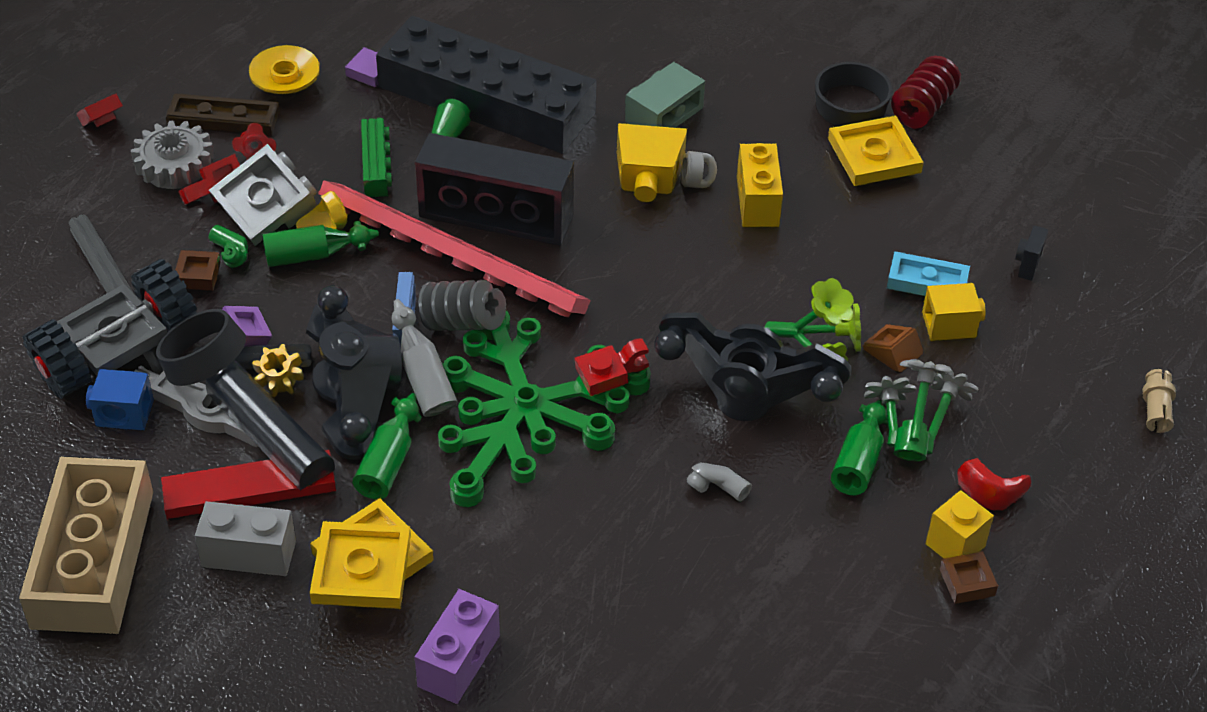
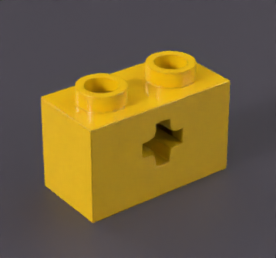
(759, 185)

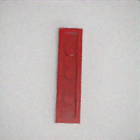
(234, 484)

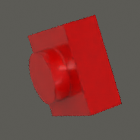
(100, 112)

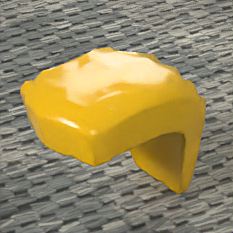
(328, 212)

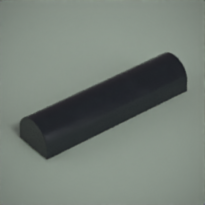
(269, 426)

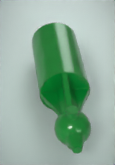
(312, 243)
(387, 451)
(860, 451)

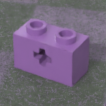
(457, 646)

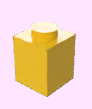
(953, 311)
(959, 527)

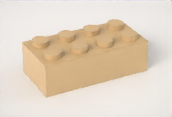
(87, 545)

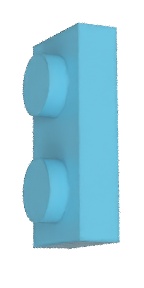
(915, 273)

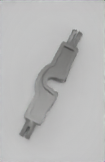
(193, 403)

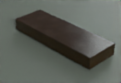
(222, 113)

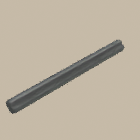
(104, 267)

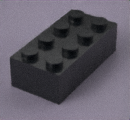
(495, 188)

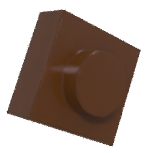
(198, 269)
(968, 577)

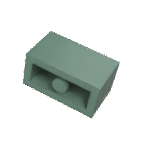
(665, 98)

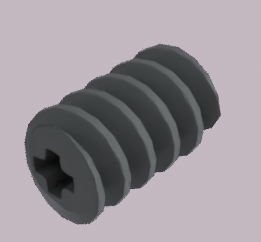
(461, 305)

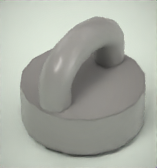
(693, 168)

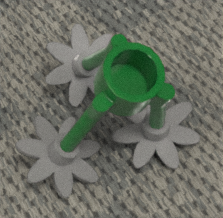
(912, 439)

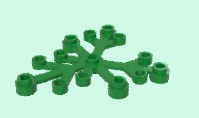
(520, 403)

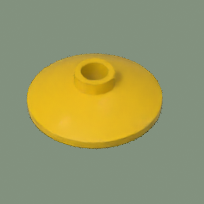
(284, 69)

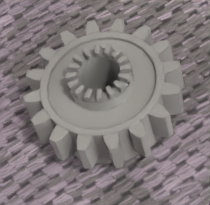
(172, 155)

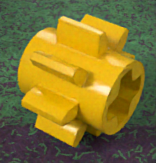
(287, 364)

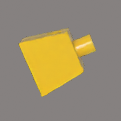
(649, 159)

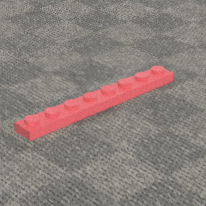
(464, 254)

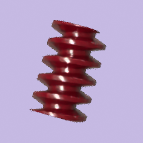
(925, 91)

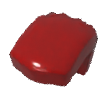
(989, 489)

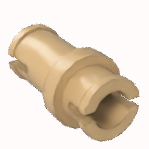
(1159, 397)

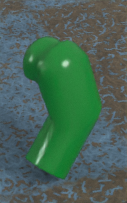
(234, 245)

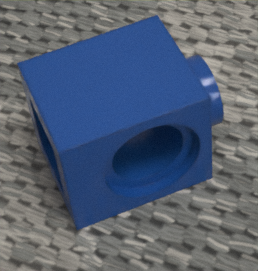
(120, 399)

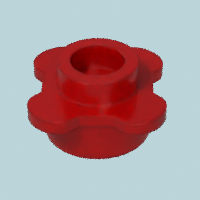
(252, 134)

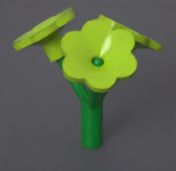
(835, 308)

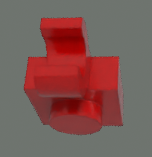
(211, 176)
(607, 369)

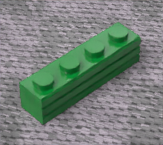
(374, 154)

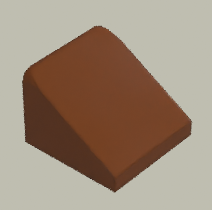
(893, 345)

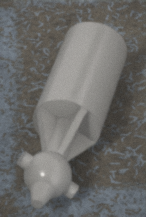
(422, 365)

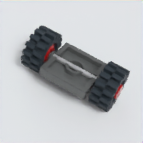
(109, 329)

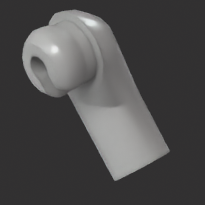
(722, 476)

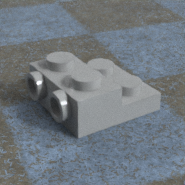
(265, 194)

